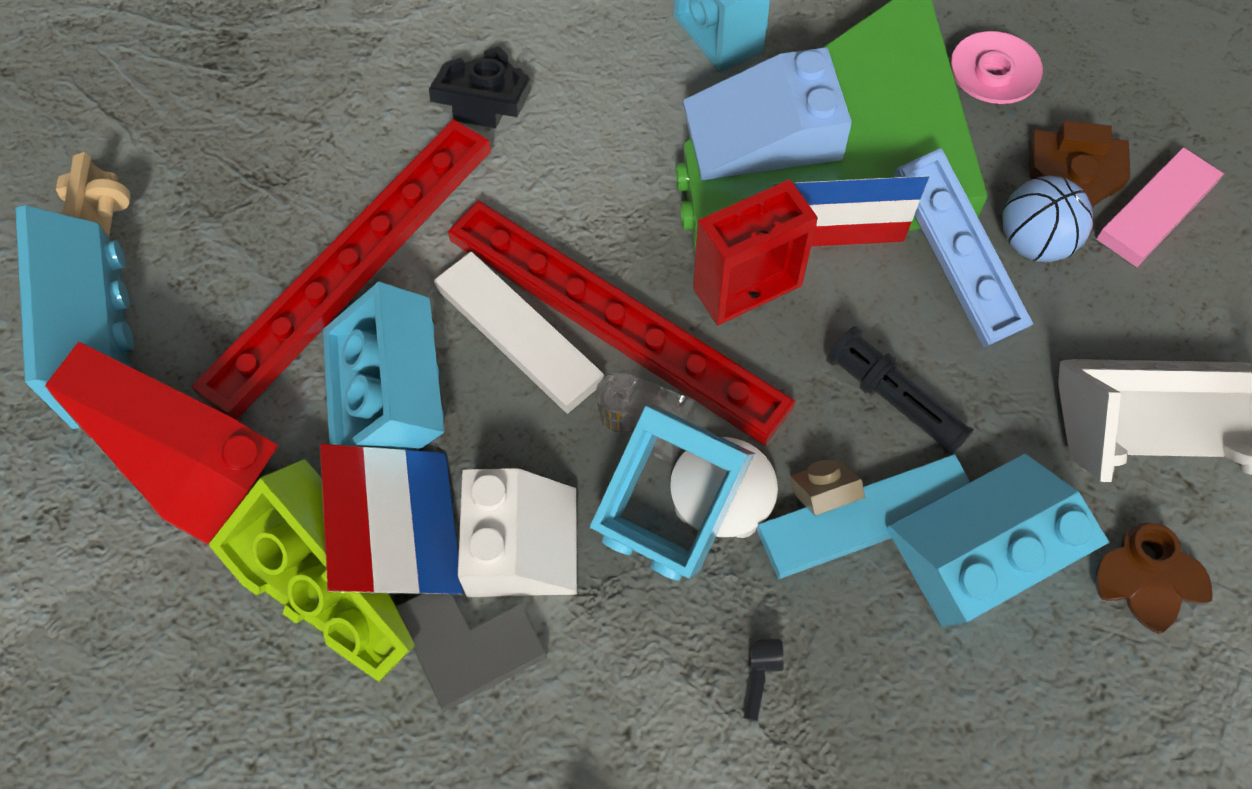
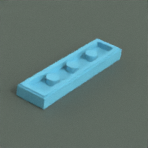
(806, 540)

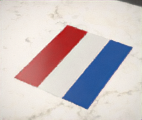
(863, 209)
(388, 521)

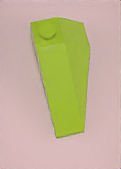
(279, 549)

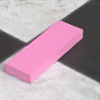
(1159, 207)

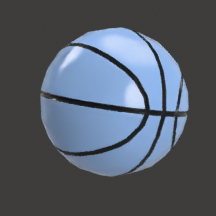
(1047, 219)

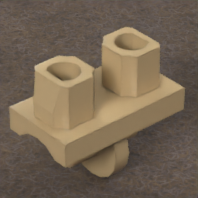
(91, 192)

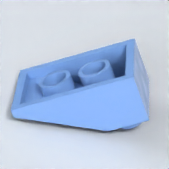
(770, 117)

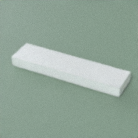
(519, 332)

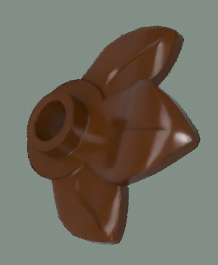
(1152, 585)

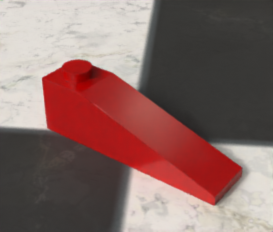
(171, 447)

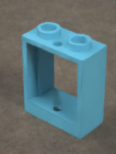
(626, 536)

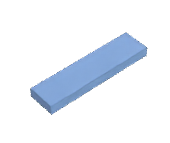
(965, 251)

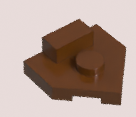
(1084, 156)

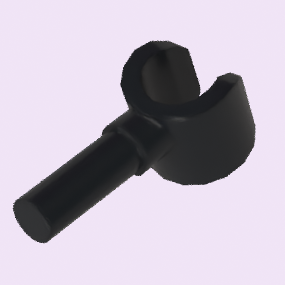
(763, 656)

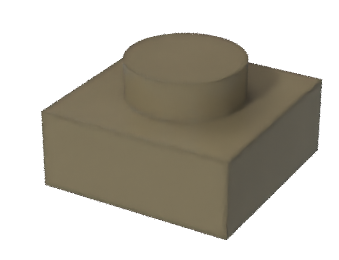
(827, 486)

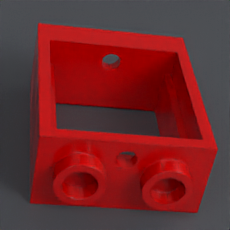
(753, 248)

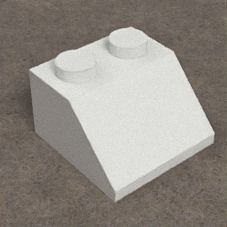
(516, 534)

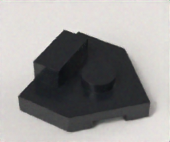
(481, 88)

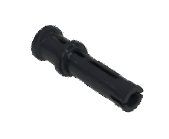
(949, 433)

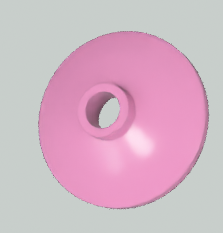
(996, 67)

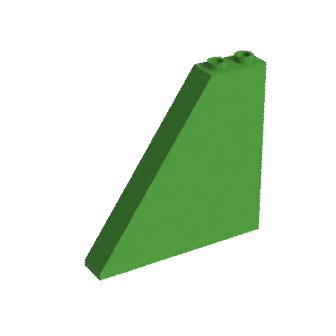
(899, 109)

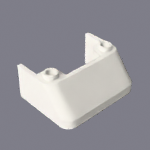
(1155, 411)

